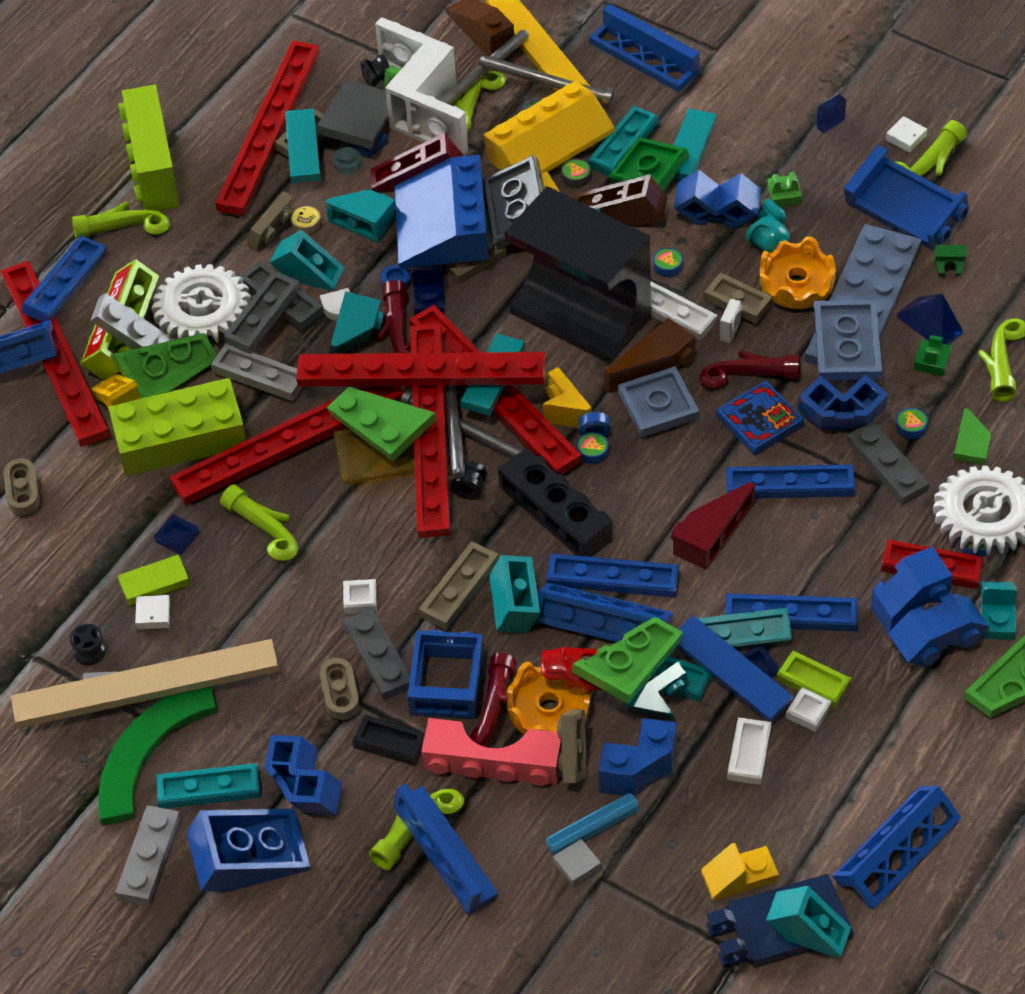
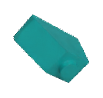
(362, 213)
(306, 262)
(355, 322)
(808, 921)

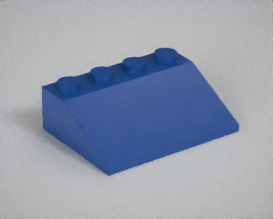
(442, 214)

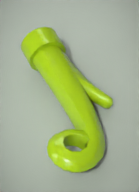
(491, 81)
(950, 136)
(119, 218)
(1002, 383)
(266, 519)
(388, 850)

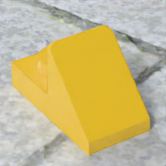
(116, 390)
(565, 401)
(736, 872)

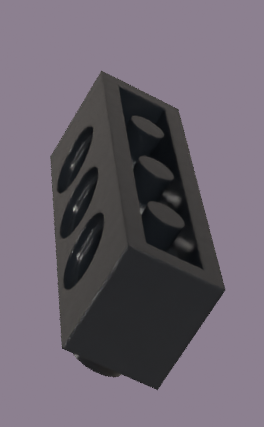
(555, 504)

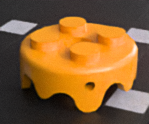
(802, 260)
(531, 689)

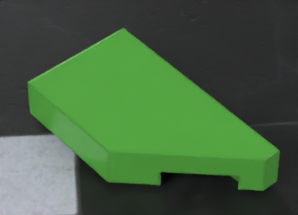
(972, 440)

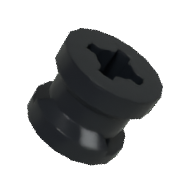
(374, 70)
(470, 485)
(81, 641)

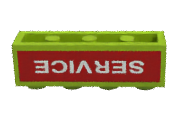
(132, 288)

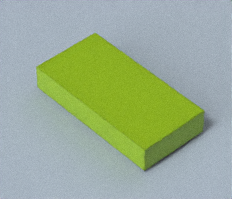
(154, 579)
(804, 672)

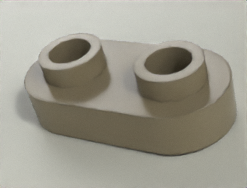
(21, 489)
(341, 690)

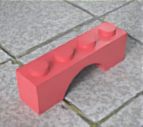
(528, 760)

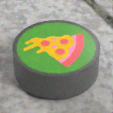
(576, 172)

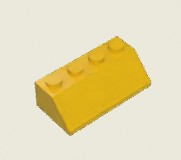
(550, 129)

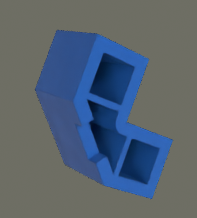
(704, 200)
(834, 411)
(919, 581)
(927, 633)
(292, 765)
(630, 768)

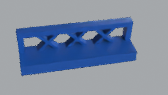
(651, 45)
(26, 346)
(593, 612)
(889, 836)
(444, 848)

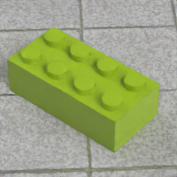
(148, 149)
(177, 426)

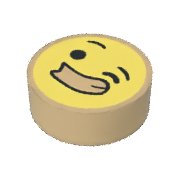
(306, 219)

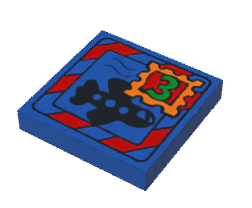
(760, 417)

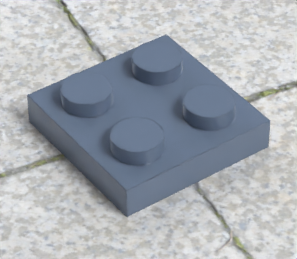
(658, 401)

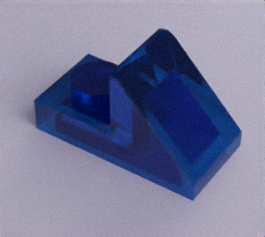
(428, 288)

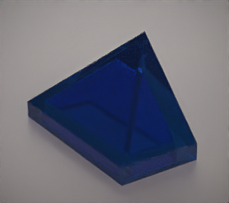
(932, 316)

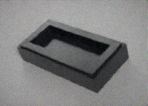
(389, 740)

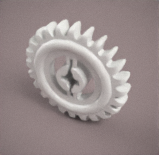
(207, 312)
(983, 522)

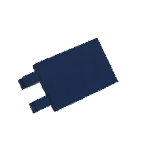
(756, 937)

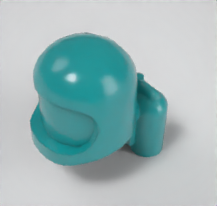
(769, 229)

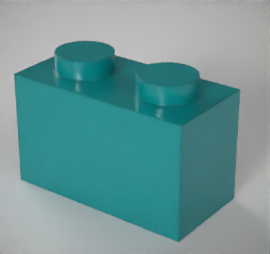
(514, 594)

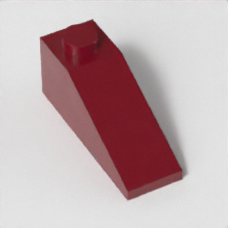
(412, 162)
(711, 526)

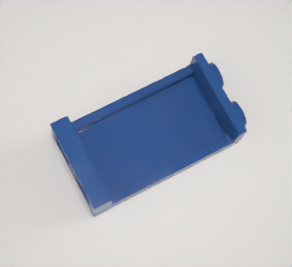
(905, 200)

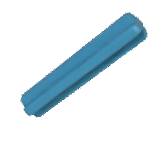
(593, 823)

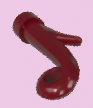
(394, 297)
(750, 365)
(501, 670)

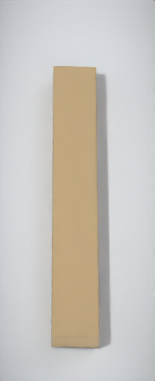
(144, 683)

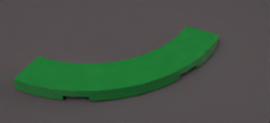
(137, 745)

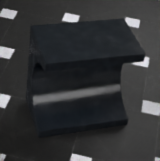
(585, 274)

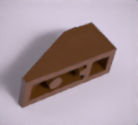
(482, 24)
(629, 201)
(661, 349)

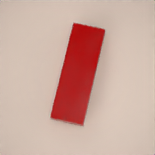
(964, 567)

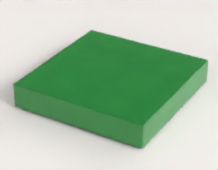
(649, 158)

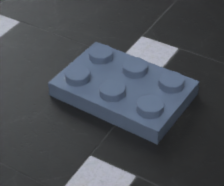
(847, 339)

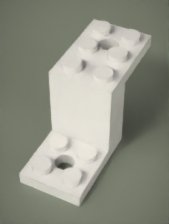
(425, 74)

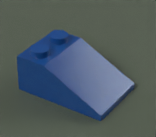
(245, 847)

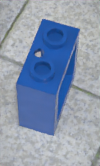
(445, 701)

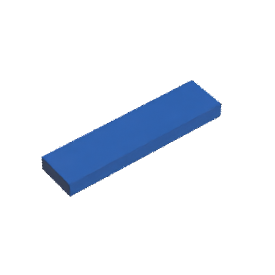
(64, 279)
(794, 480)
(613, 575)
(804, 611)
(733, 670)

